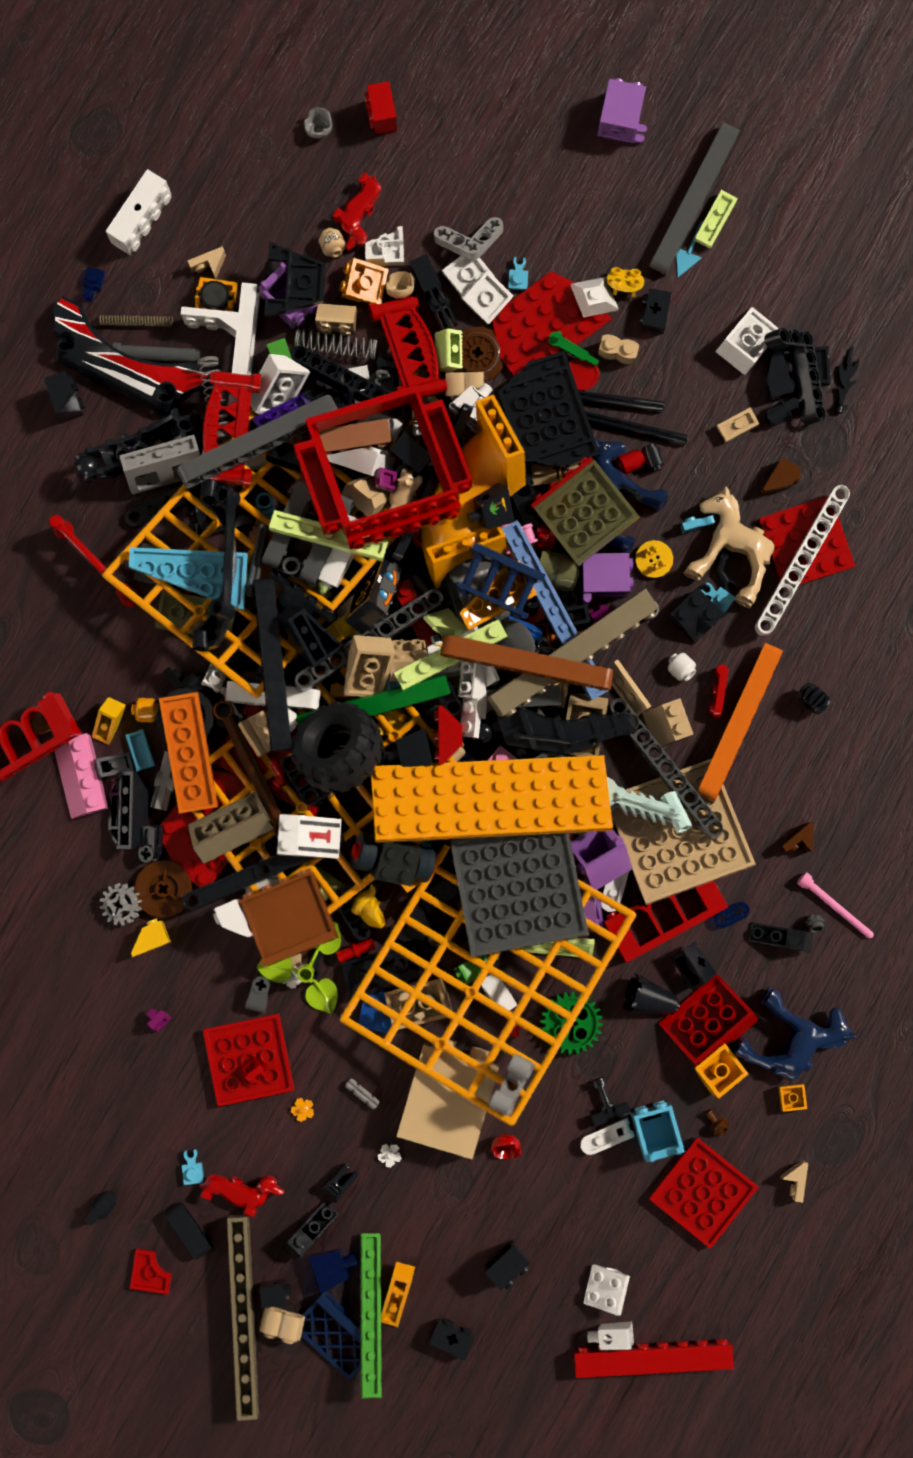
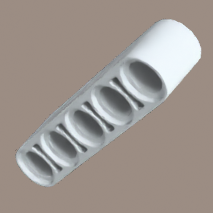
(295, 699)

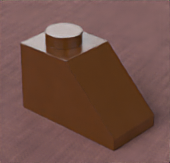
(782, 477)

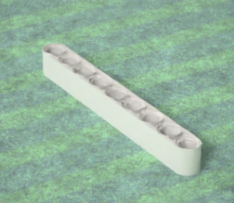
(806, 552)

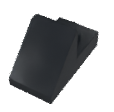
(111, 765)

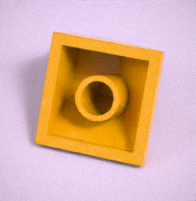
(720, 1071)

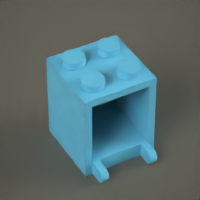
(659, 1135)

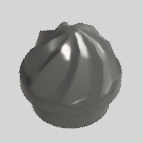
(815, 923)

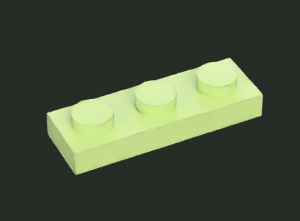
(715, 219)

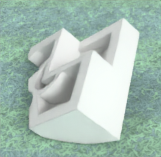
(386, 250)

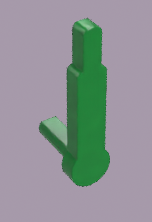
(557, 340)

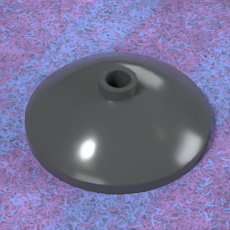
(517, 637)

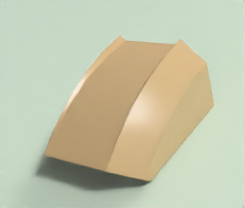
(366, 496)

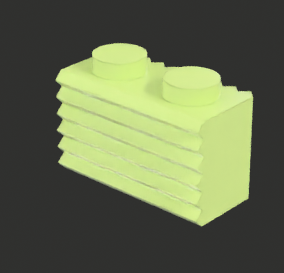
(448, 350)

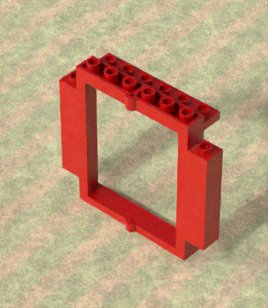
(443, 452)

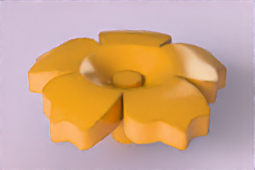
(302, 1109)

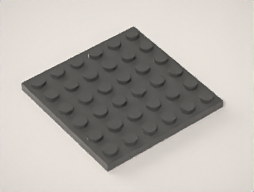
(518, 891)

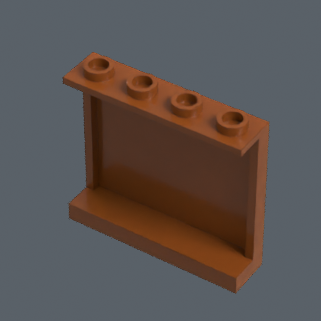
(288, 918)

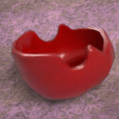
(506, 1147)

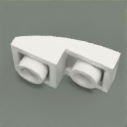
(498, 992)

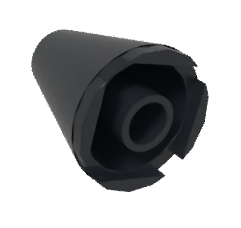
(648, 997)

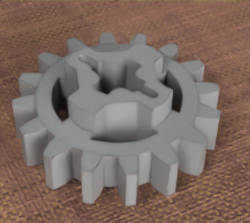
(127, 899)

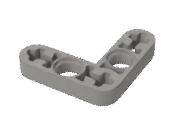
(476, 246)

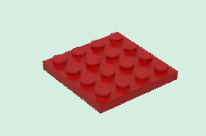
(787, 533)
(236, 1044)
(703, 1192)

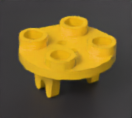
(625, 280)
(658, 567)

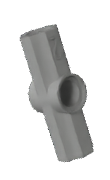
(163, 785)

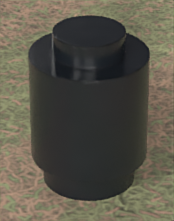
(653, 457)

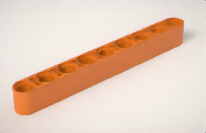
(739, 722)

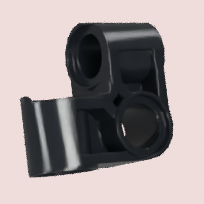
(445, 700)

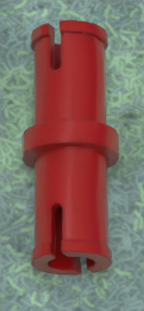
(355, 950)

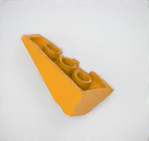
(479, 611)

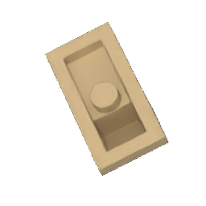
(213, 259)
(798, 1175)

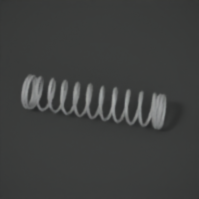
(300, 339)
(210, 364)

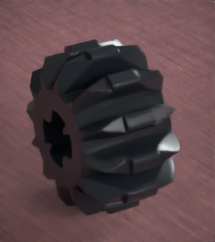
(813, 698)

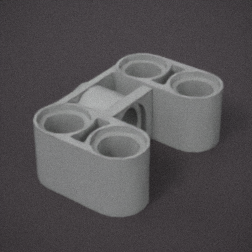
(505, 1099)

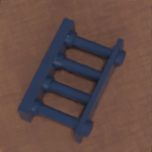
(514, 569)

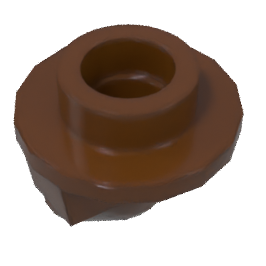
(718, 1127)

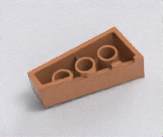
(357, 435)

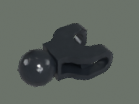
(410, 934)

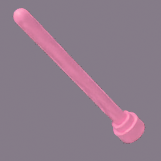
(806, 881)

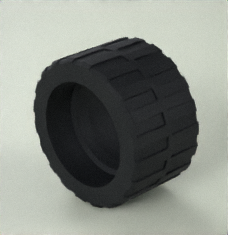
(206, 704)

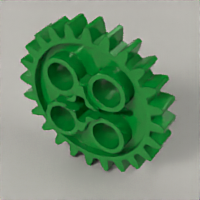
(589, 1023)

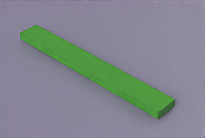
(370, 1314)

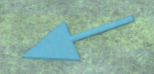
(686, 259)

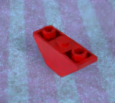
(449, 735)

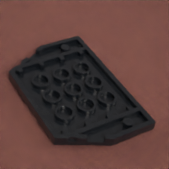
(548, 413)

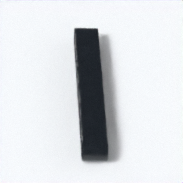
(339, 376)

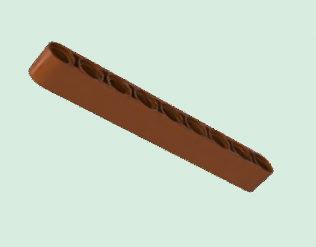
(526, 662)

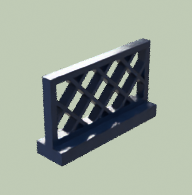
(345, 1320)

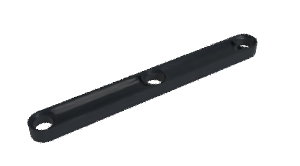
(432, 481)
(245, 879)

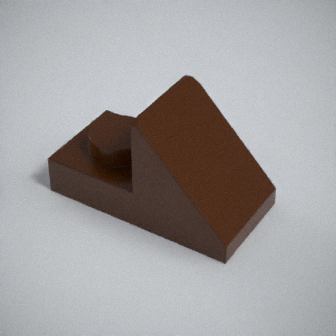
(804, 836)

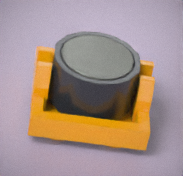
(216, 294)

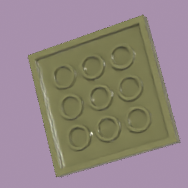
(586, 513)

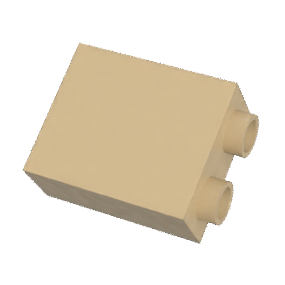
(438, 1114)

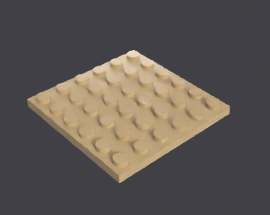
(674, 861)

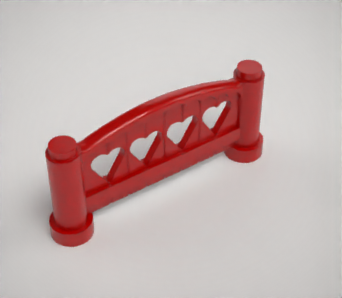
(390, 314)
(240, 387)
(64, 530)

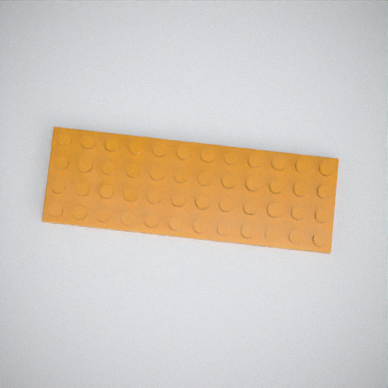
(491, 799)

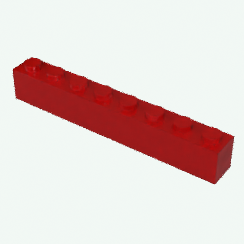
(654, 1358)

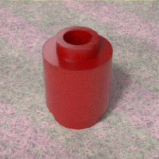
(630, 461)

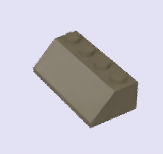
(230, 827)

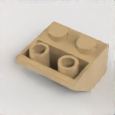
(336, 319)
(405, 654)

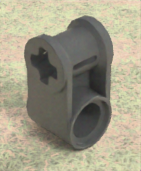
(258, 997)

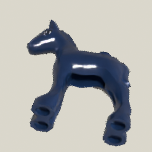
(655, 498)
(801, 1043)

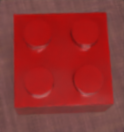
(380, 108)

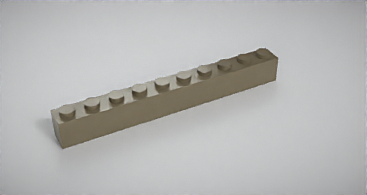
(577, 649)
(243, 1317)

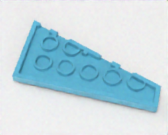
(192, 570)

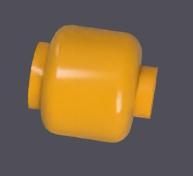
(145, 710)

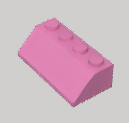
(80, 778)

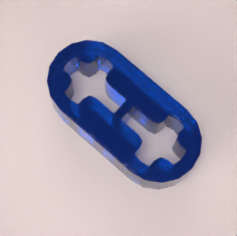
(734, 918)

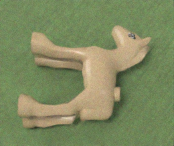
(736, 538)

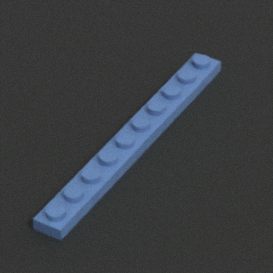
(546, 594)

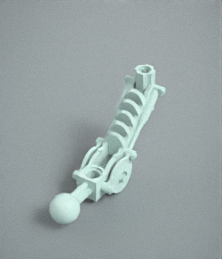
(667, 810)

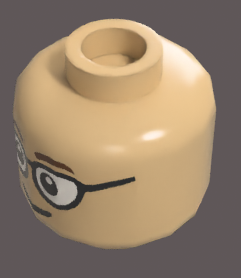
(332, 242)

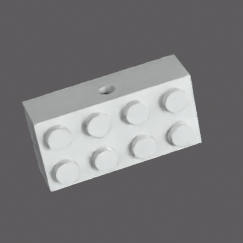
(139, 212)

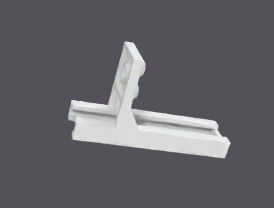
(239, 324)

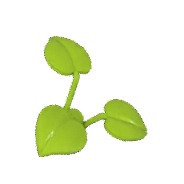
(320, 995)

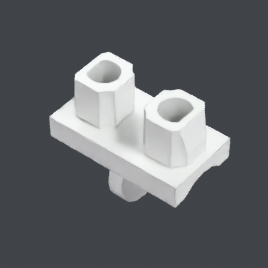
(214, 678)

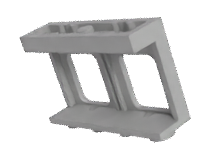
(158, 463)

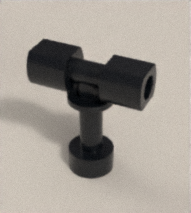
(608, 1109)

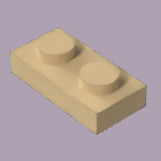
(737, 425)

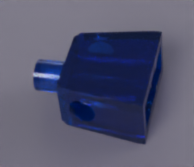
(331, 1267)

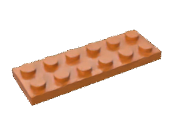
(188, 752)

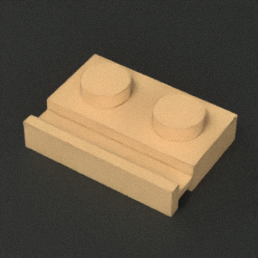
(256, 732)

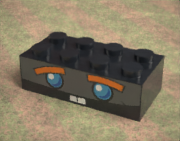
(374, 595)

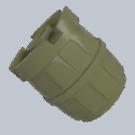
(560, 569)

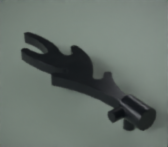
(844, 377)

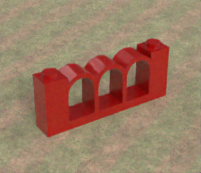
(60, 722)
(629, 947)

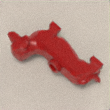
(356, 210)
(239, 1193)

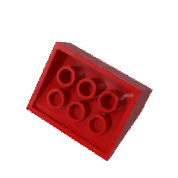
(708, 1020)

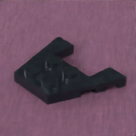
(304, 281)

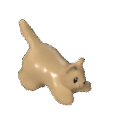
(405, 489)

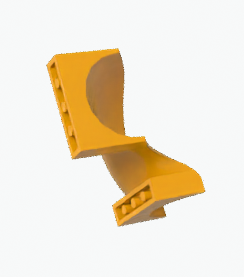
(492, 459)

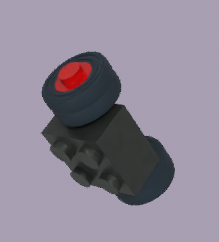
(393, 861)

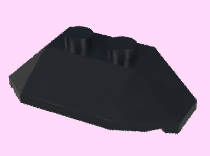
(127, 810)

